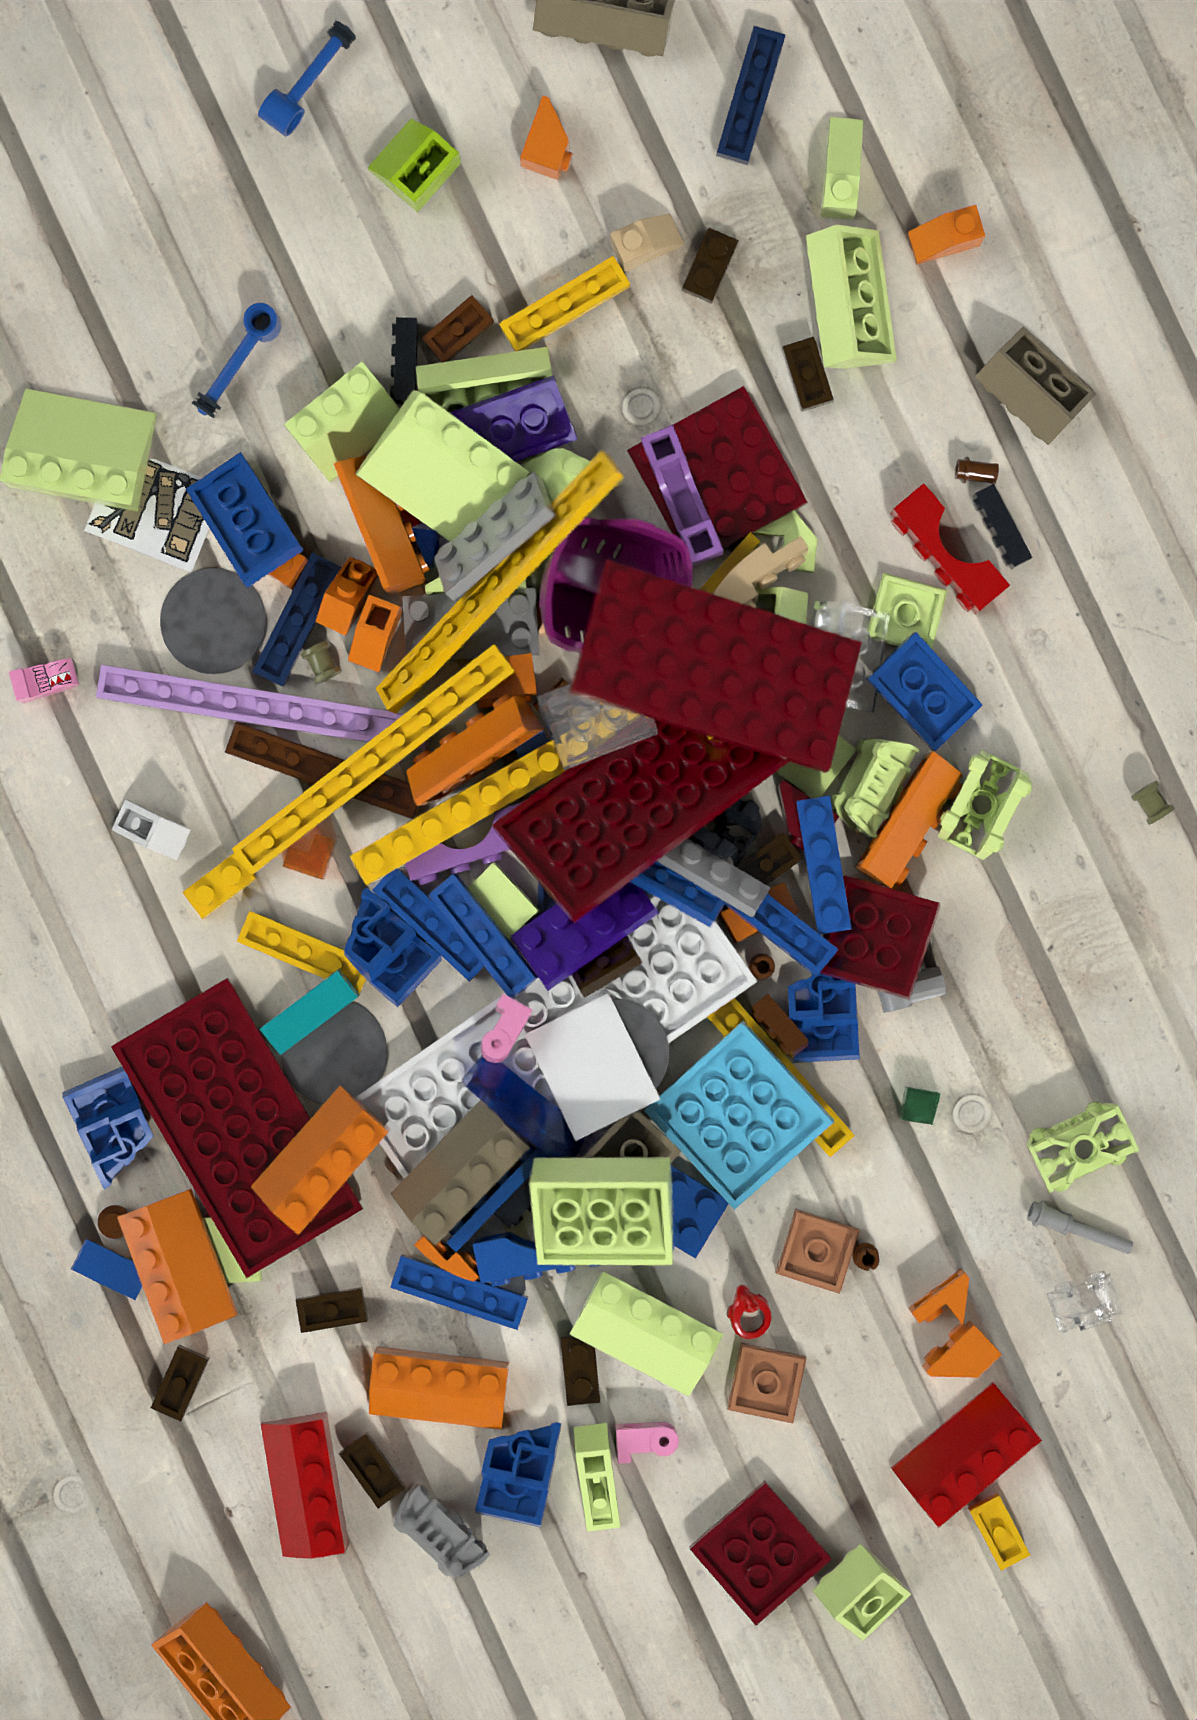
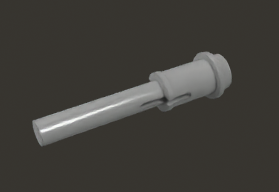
(1062, 1222)

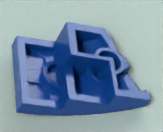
(388, 950)
(827, 1016)
(109, 1122)
(518, 1475)

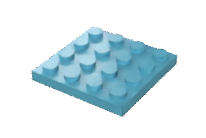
(739, 1115)

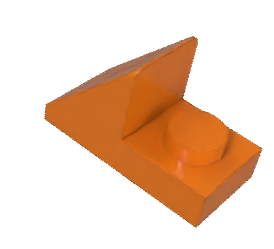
(950, 1292)

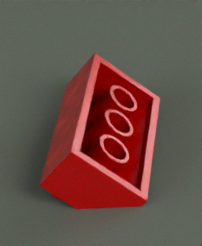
(965, 1454)
(305, 1486)

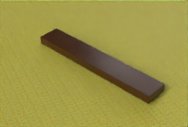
(313, 765)

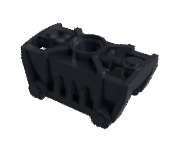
(719, 840)

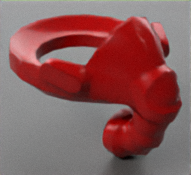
(747, 1301)

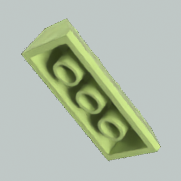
(850, 297)
(479, 378)
(646, 1334)

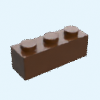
(779, 1026)

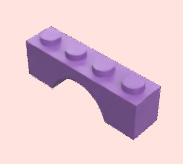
(681, 495)
(442, 858)

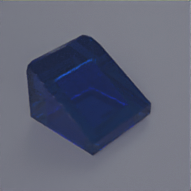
(428, 544)

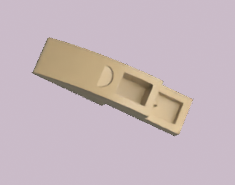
(760, 570)

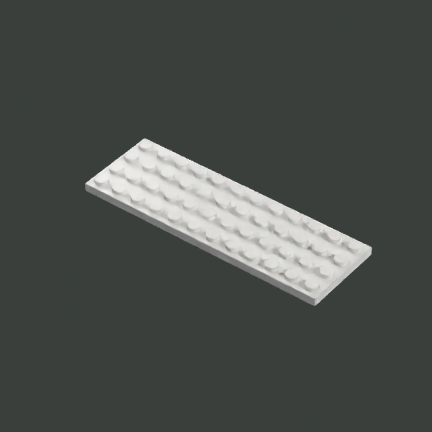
(682, 980)

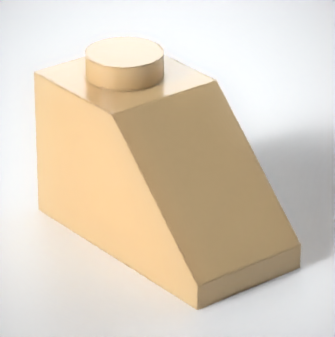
(645, 241)

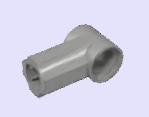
(928, 985)

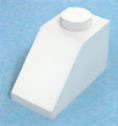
(151, 830)

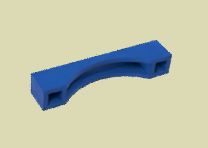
(511, 1256)

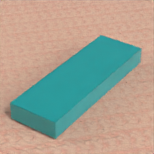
(309, 1011)

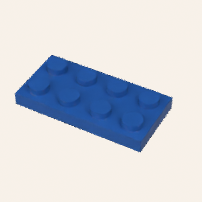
(244, 520)

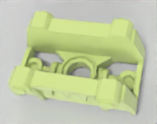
(873, 784)
(1001, 808)
(1072, 1131)

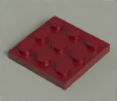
(884, 940)
(760, 1553)

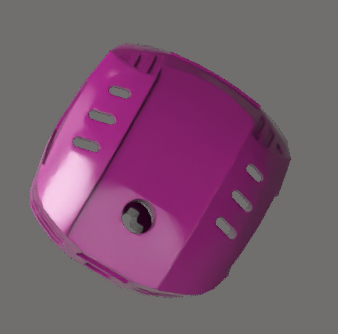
(574, 572)

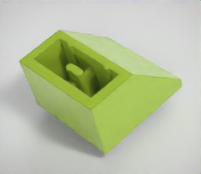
(415, 164)

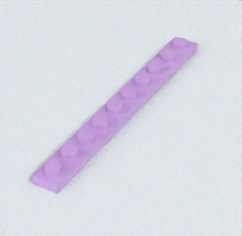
(243, 704)

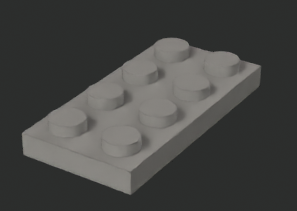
(493, 535)
(510, 626)

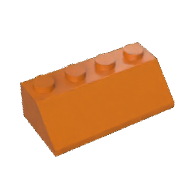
(383, 531)
(472, 750)
(910, 820)
(319, 1159)
(177, 1266)
(438, 1387)
(219, 1669)

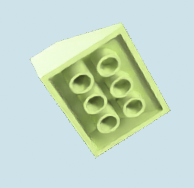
(78, 449)
(438, 467)
(602, 1211)

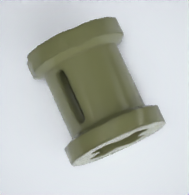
(321, 662)
(1152, 802)

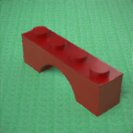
(973, 582)

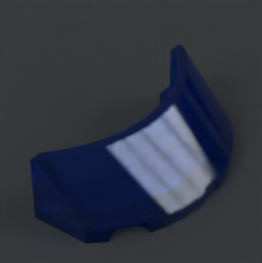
(522, 1108)

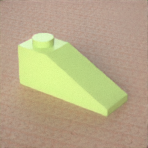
(842, 168)
(596, 1477)

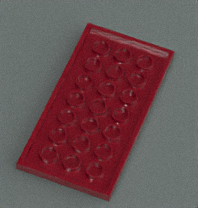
(715, 666)
(627, 811)
(225, 1118)

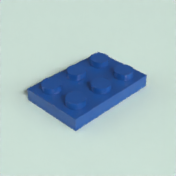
(924, 691)
(696, 1211)

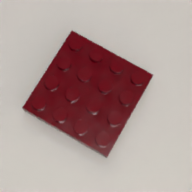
(733, 468)

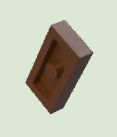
(458, 329)

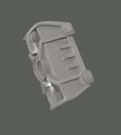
(439, 1532)

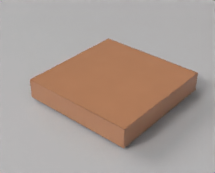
(817, 1251)
(766, 1382)

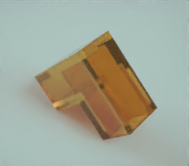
(312, 863)

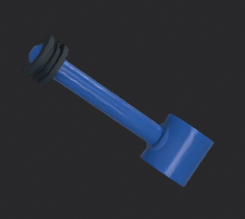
(282, 109)
(207, 403)

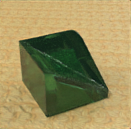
(919, 1105)

